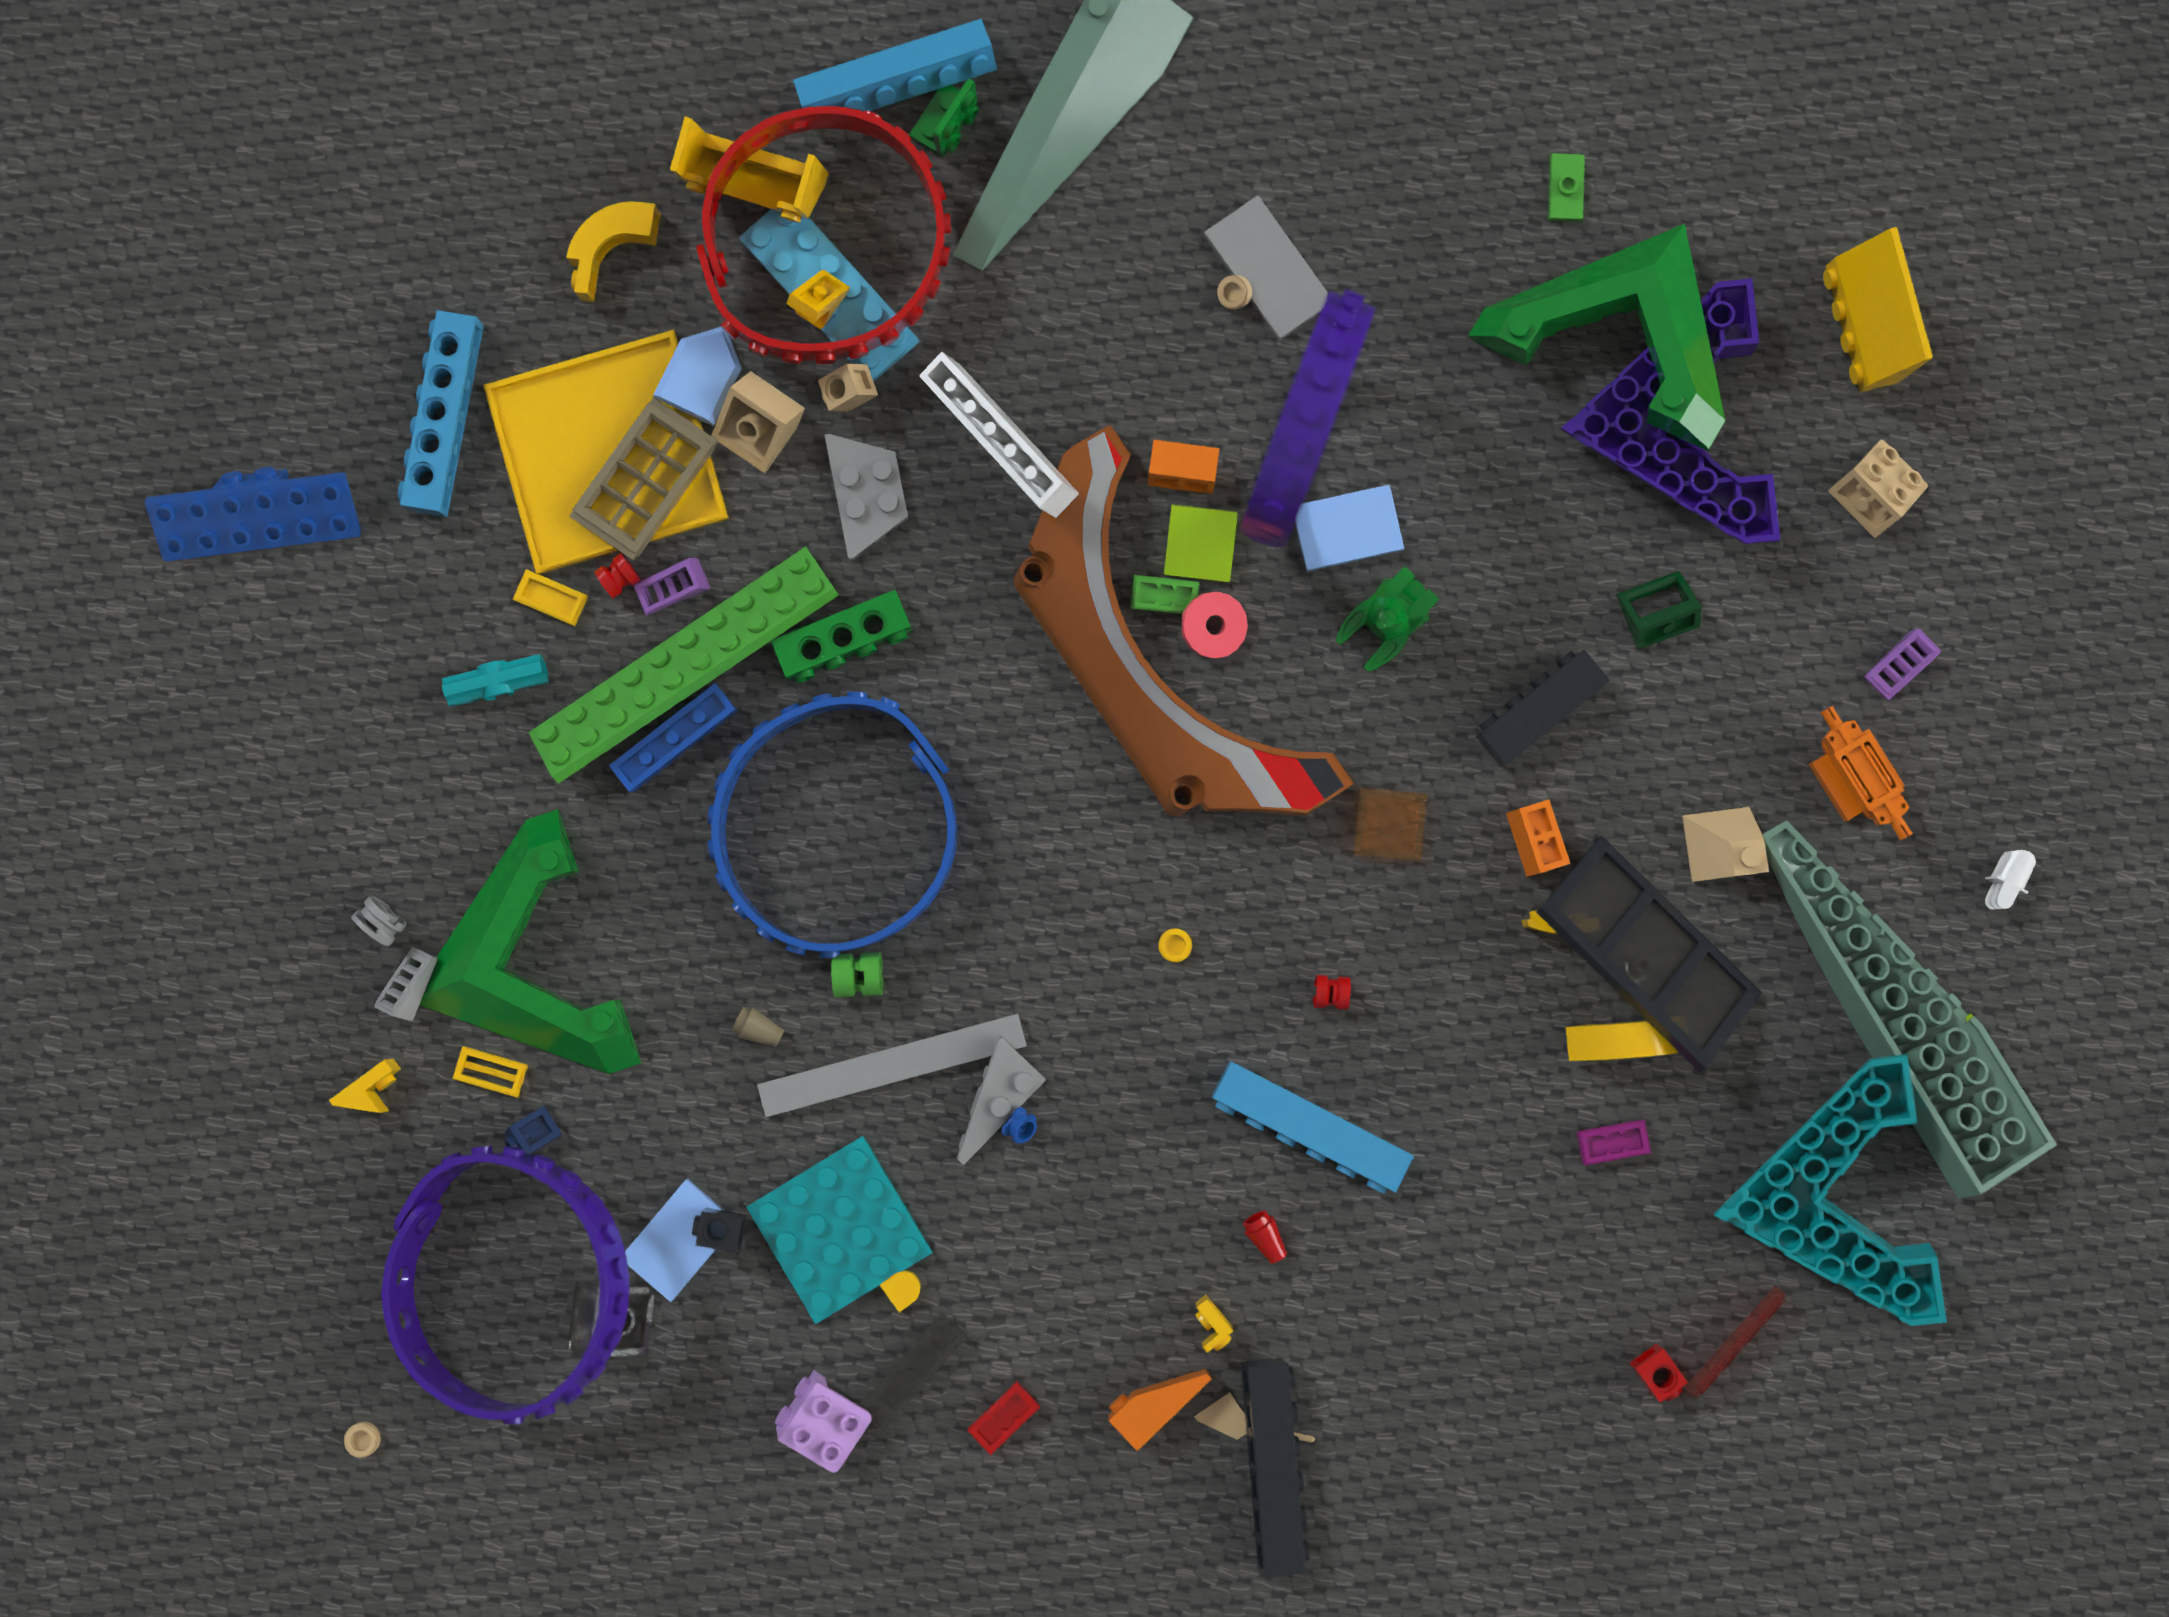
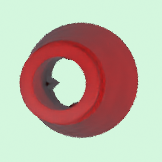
(1265, 1235)

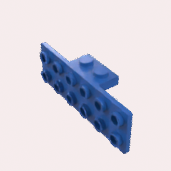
(253, 514)

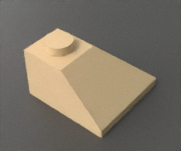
(1724, 844)

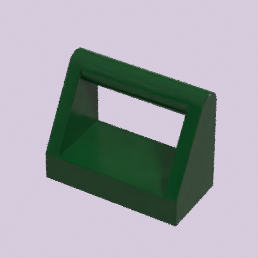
(1663, 623)

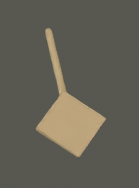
(1229, 1418)

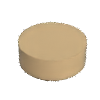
(1234, 292)
(362, 1439)

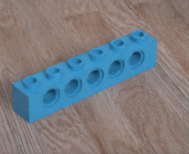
(443, 331)

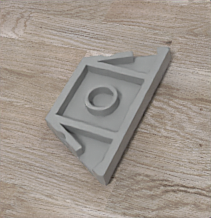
(866, 491)

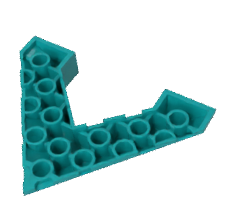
(1789, 1210)

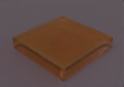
(1389, 824)

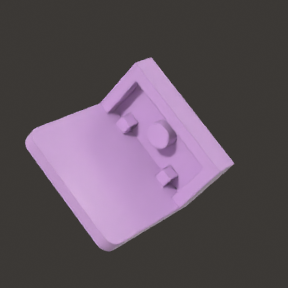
(821, 1423)

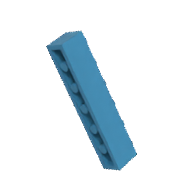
(901, 70)
(1311, 1126)

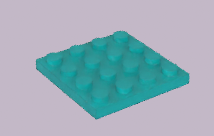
(839, 1229)

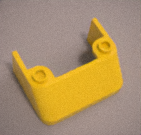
(761, 179)

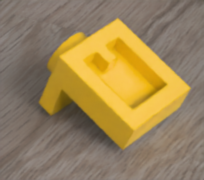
(1211, 1317)

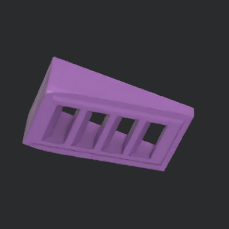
(696, 574)
(1923, 643)

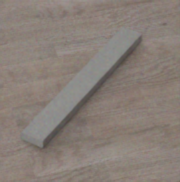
(888, 1065)

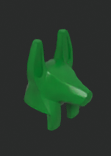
(1392, 614)

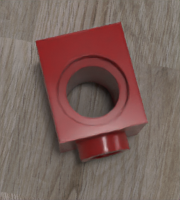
(1648, 1363)

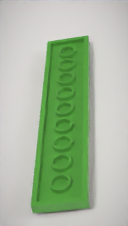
(682, 664)

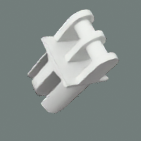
(2009, 878)

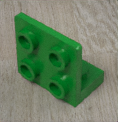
(945, 117)

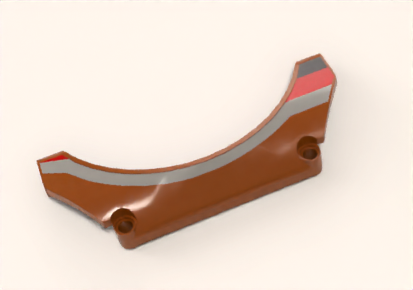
(1158, 730)

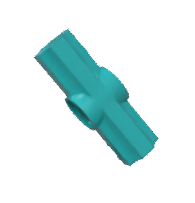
(494, 680)

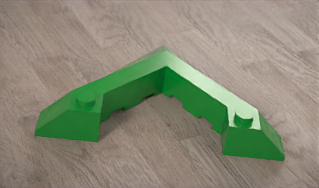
(1663, 289)
(471, 970)

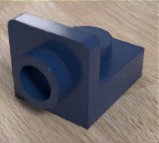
(532, 1132)

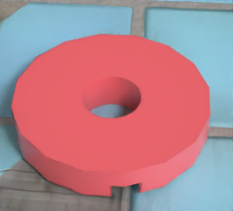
(1233, 625)

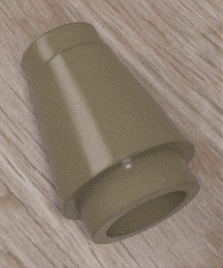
(756, 1027)

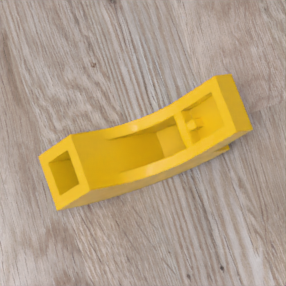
(602, 232)
(1615, 1041)

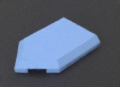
(700, 375)

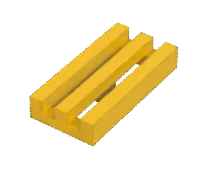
(518, 1079)

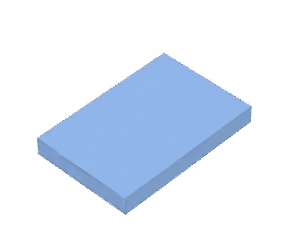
(1348, 528)
(666, 1249)

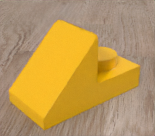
(818, 298)
(361, 1093)

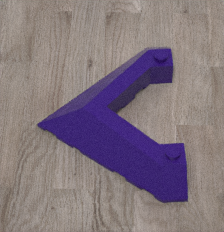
(1618, 430)

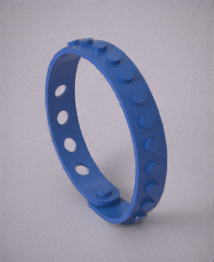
(742, 754)

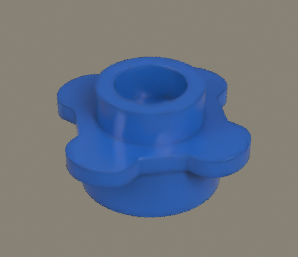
(1020, 1126)

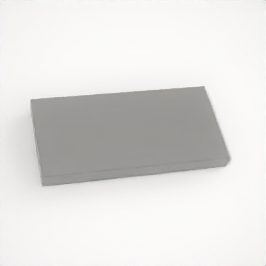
(1281, 280)

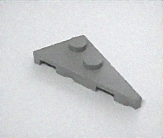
(1005, 1087)

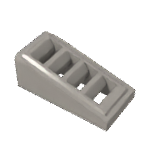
(402, 995)

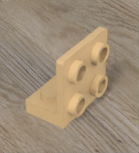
(1879, 489)

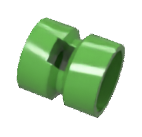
(845, 974)

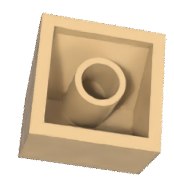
(756, 421)

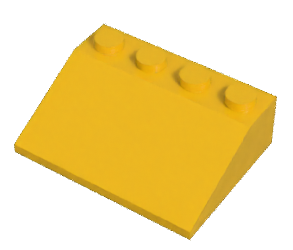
(1877, 312)

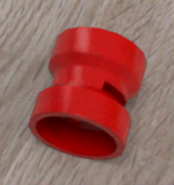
(617, 575)
(1339, 992)

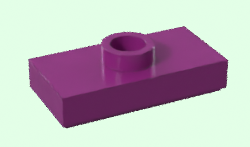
(1613, 1142)

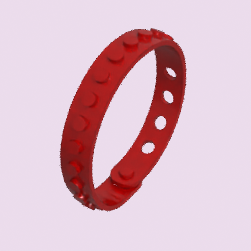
(715, 264)

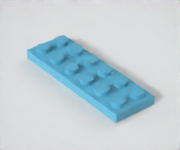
(798, 252)

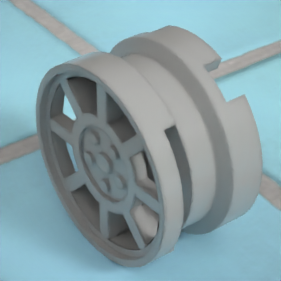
(379, 920)

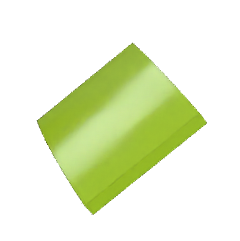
(1200, 543)

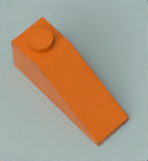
(1151, 1407)

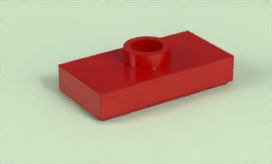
(1003, 1417)

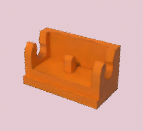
(1183, 466)
(1538, 838)

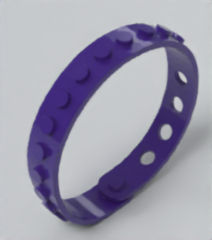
(1307, 418)
(413, 1228)

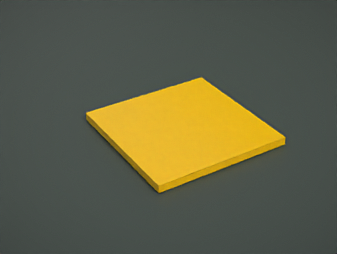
(563, 428)

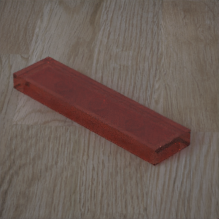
(1736, 1343)

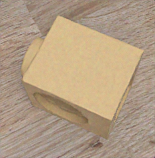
(847, 387)

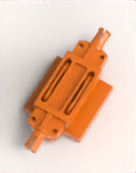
(1859, 775)

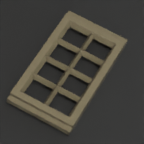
(607, 529)

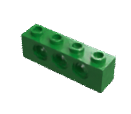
(791, 646)

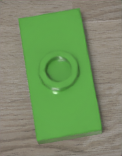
(1566, 187)
(1161, 594)

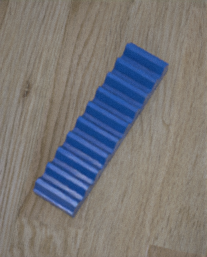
(673, 738)

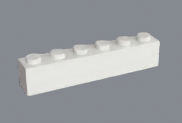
(999, 435)

